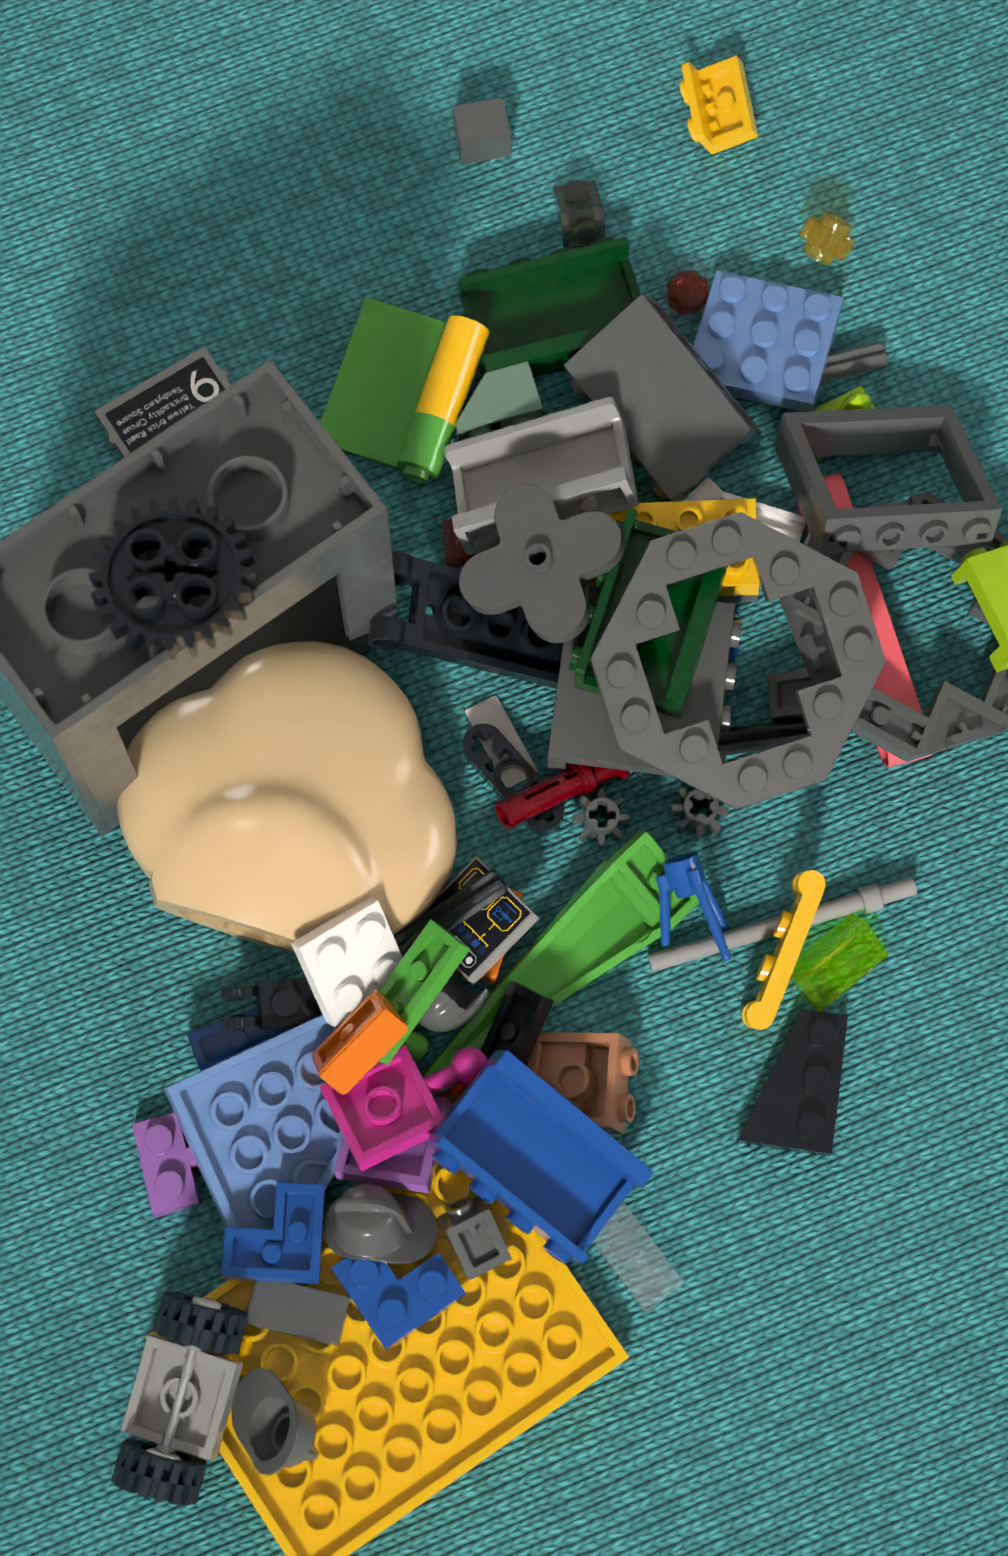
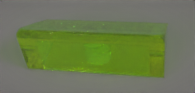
(837, 961)

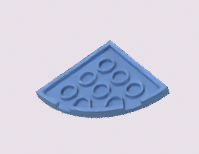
(260, 1123)

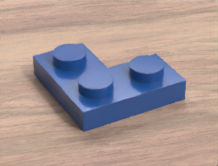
(289, 1250)
(398, 1306)

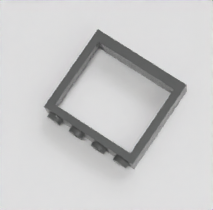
(886, 431)

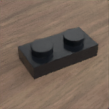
(518, 1022)

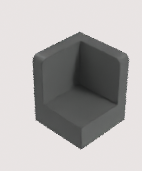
(481, 131)

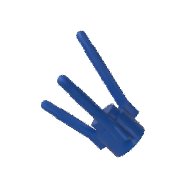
(687, 878)

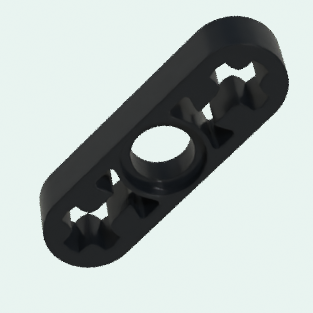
(482, 762)

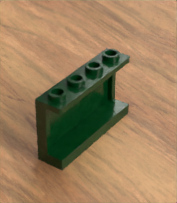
(549, 304)
(668, 659)

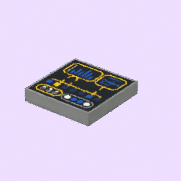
(492, 928)

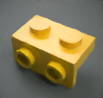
(718, 104)

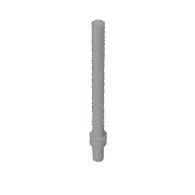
(867, 899)

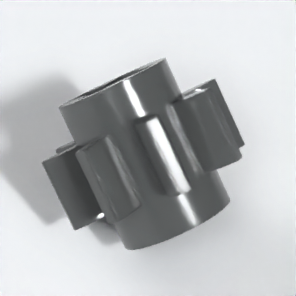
(611, 813)
(700, 823)

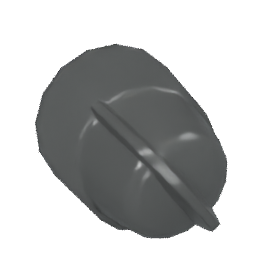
(379, 1226)
(272, 1423)

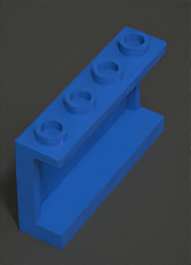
(536, 1157)

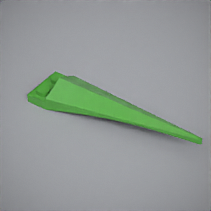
(594, 932)

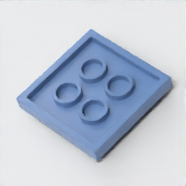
(768, 339)

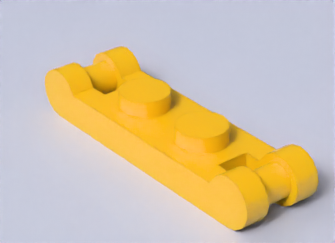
(777, 968)

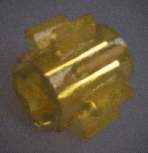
(827, 237)

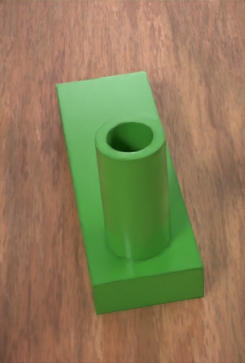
(419, 981)

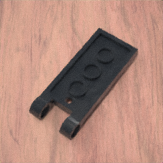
(458, 632)

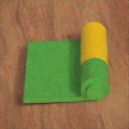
(403, 387)

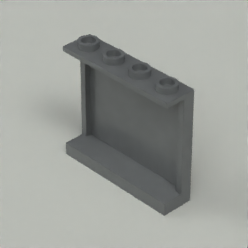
(580, 721)

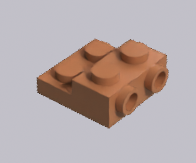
(590, 1073)

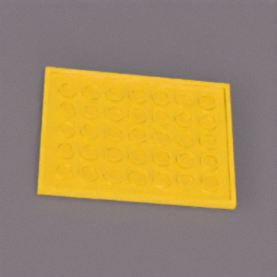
(431, 1405)

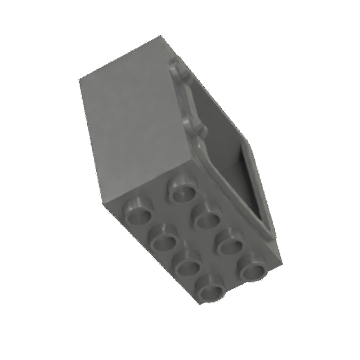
(318, 568)

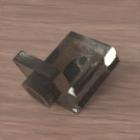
(579, 213)

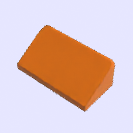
(359, 1043)

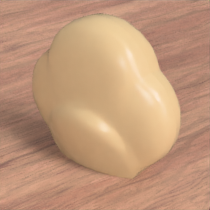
(288, 798)

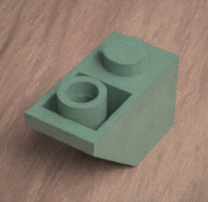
(500, 400)

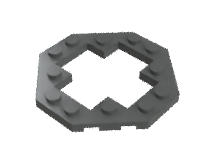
(826, 707)
(953, 714)

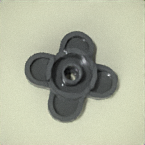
(547, 592)

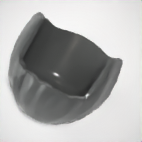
(453, 1007)

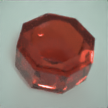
(687, 292)

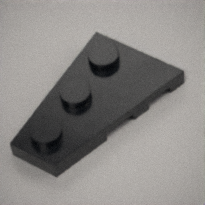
(803, 1088)

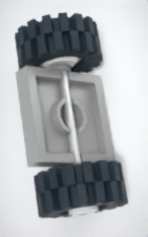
(180, 1398)

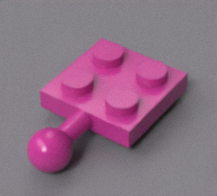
(395, 1105)

